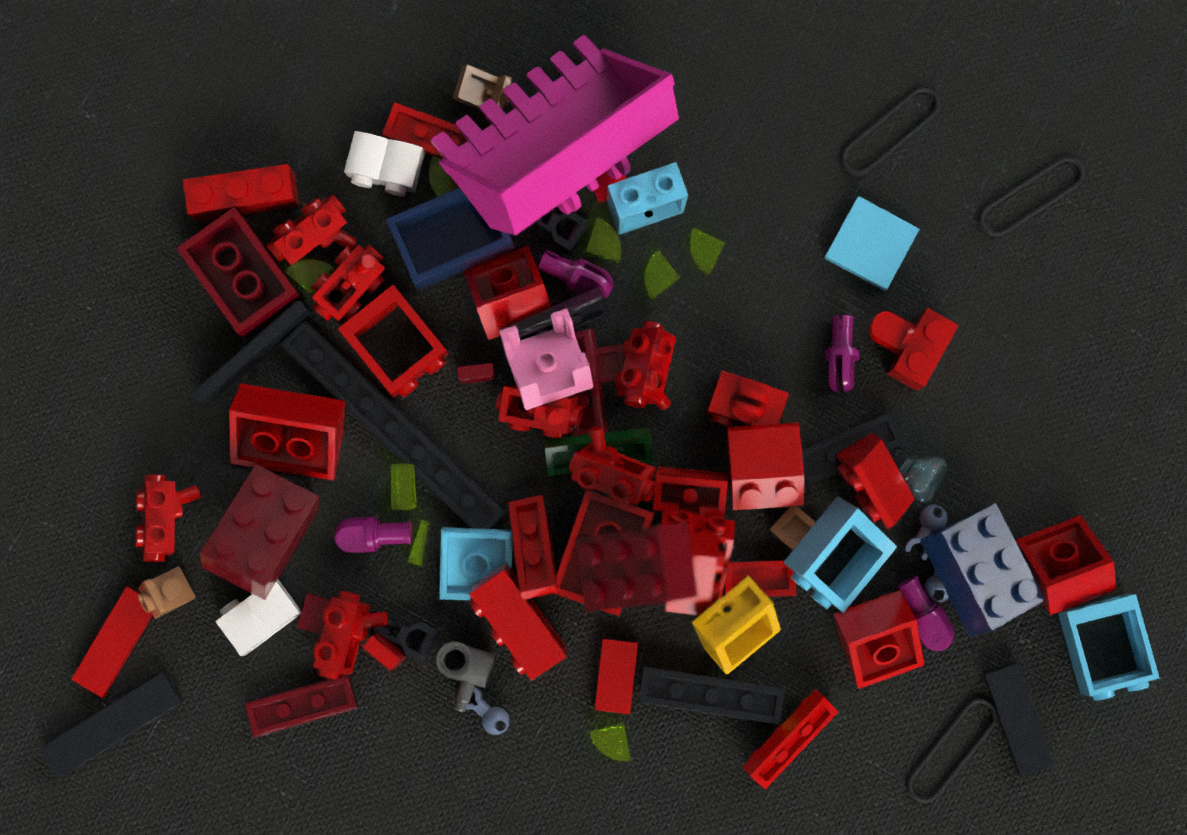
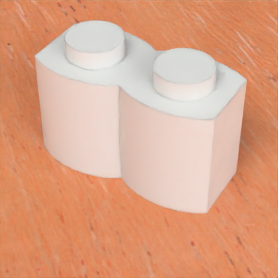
(384, 163)
(257, 619)

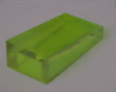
(403, 487)
(418, 550)

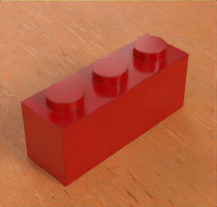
(246, 190)
(517, 623)

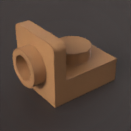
(792, 526)
(165, 593)

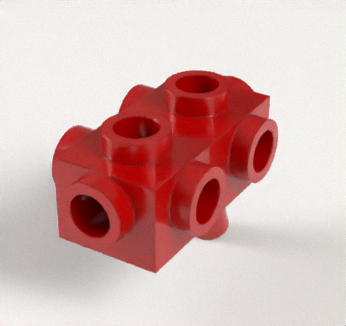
(316, 227)
(356, 273)
(646, 366)
(553, 417)
(611, 472)
(159, 508)
(344, 628)

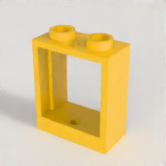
(737, 634)

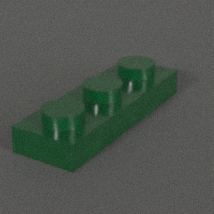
(630, 443)

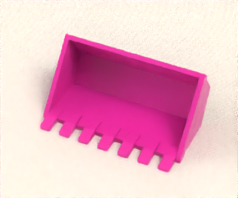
(558, 136)

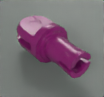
(578, 275)
(842, 352)
(368, 534)
(933, 623)

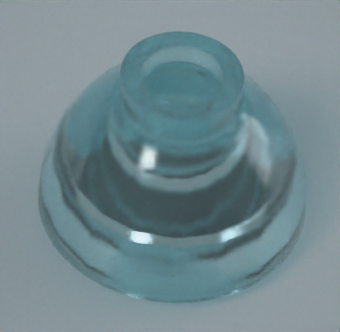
(924, 476)

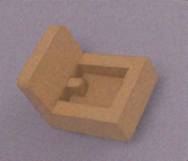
(477, 87)

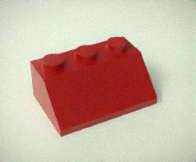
(286, 431)

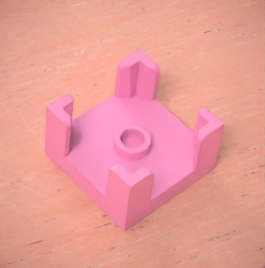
(547, 363)

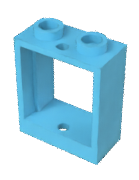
(655, 190)
(820, 543)
(1144, 659)

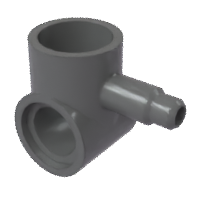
(474, 672)

